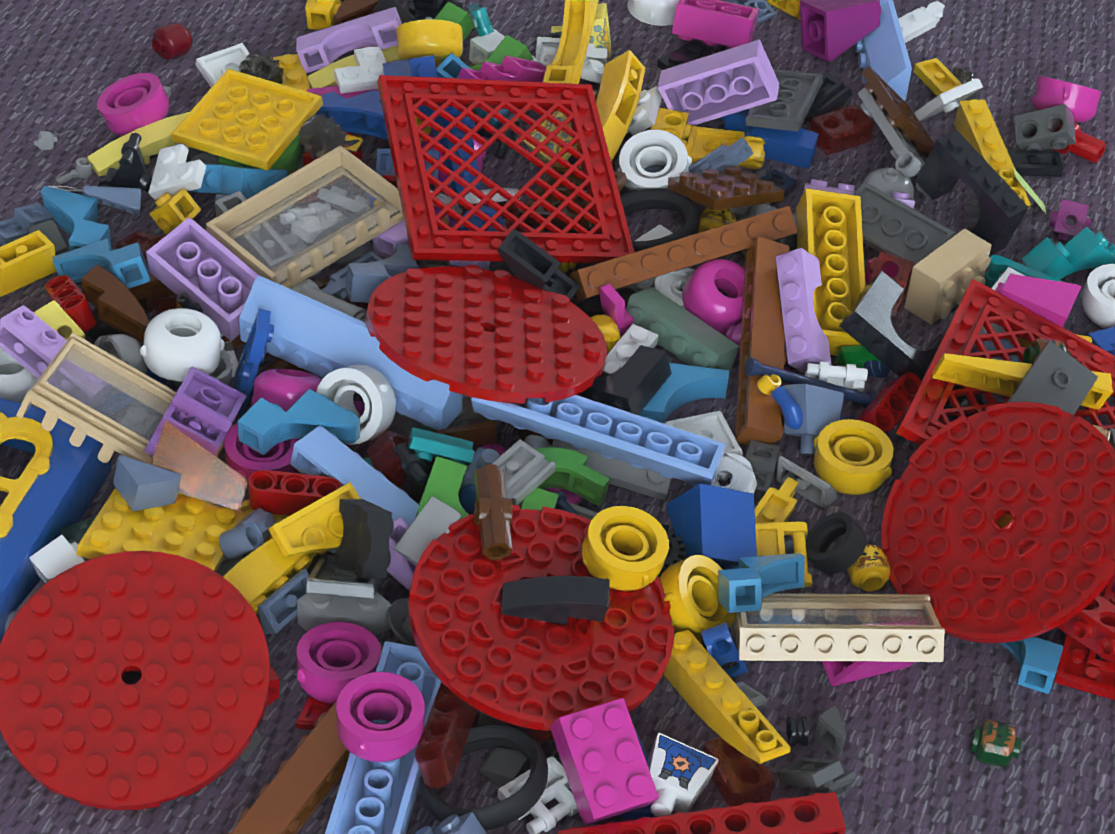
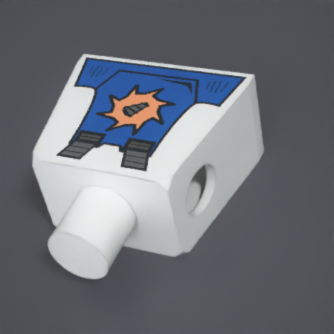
(678, 774)

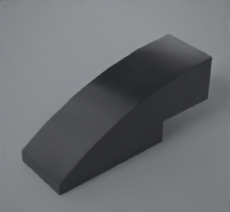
(535, 265)
(556, 598)

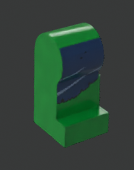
(861, 358)

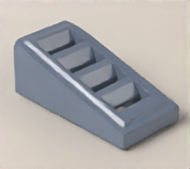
(117, 197)

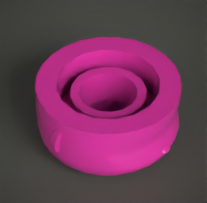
(1078, 98)
(133, 103)
(704, 299)
(283, 386)
(247, 460)
(333, 657)
(374, 698)

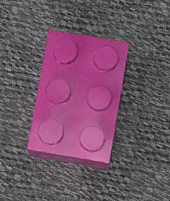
(715, 22)
(603, 762)

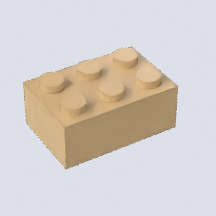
(944, 275)

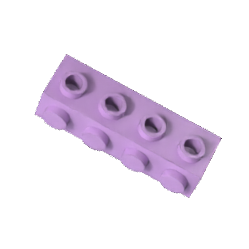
(29, 340)

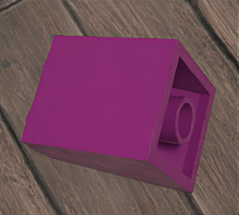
(836, 25)

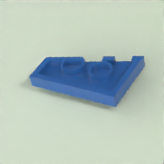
(253, 355)

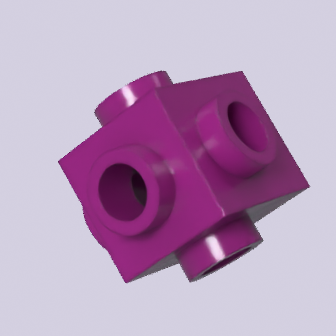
(1073, 211)

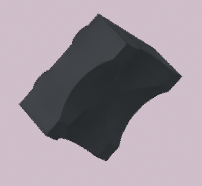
(365, 538)

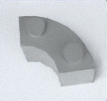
(320, 609)

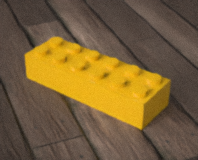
(832, 231)

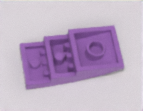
(201, 411)

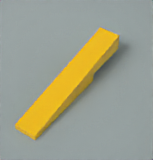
(1004, 377)

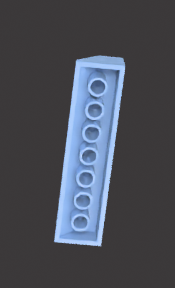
(886, 51)
(327, 340)
(614, 435)
(383, 794)

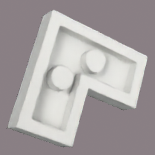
(365, 74)
(174, 173)

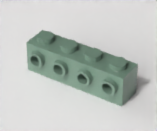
(681, 331)

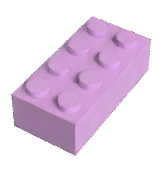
(720, 83)
(206, 270)

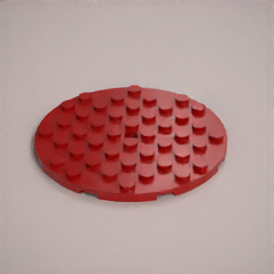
(534, 342)
(1039, 568)
(524, 666)
(142, 741)

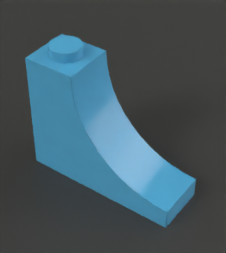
(684, 386)

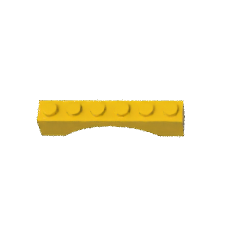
(574, 41)

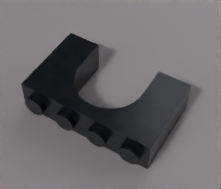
(999, 205)
(871, 326)
(633, 383)

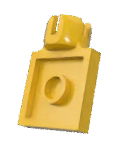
(705, 140)

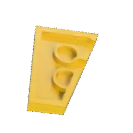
(315, 526)

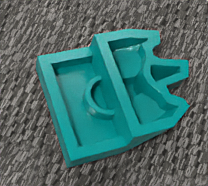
(431, 444)

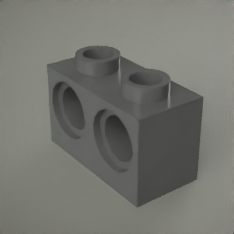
(1044, 124)

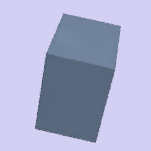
(144, 484)

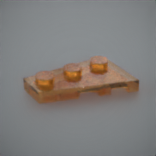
(202, 472)

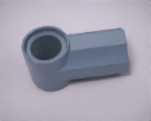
(247, 534)

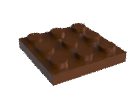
(898, 112)
(621, 180)
(725, 188)

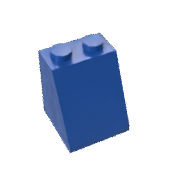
(715, 523)

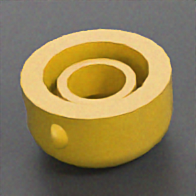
(429, 38)
(853, 456)
(630, 532)
(693, 595)

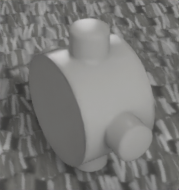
(45, 140)

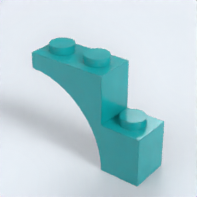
(1080, 253)

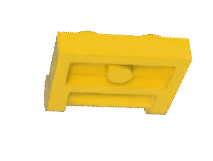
(771, 541)

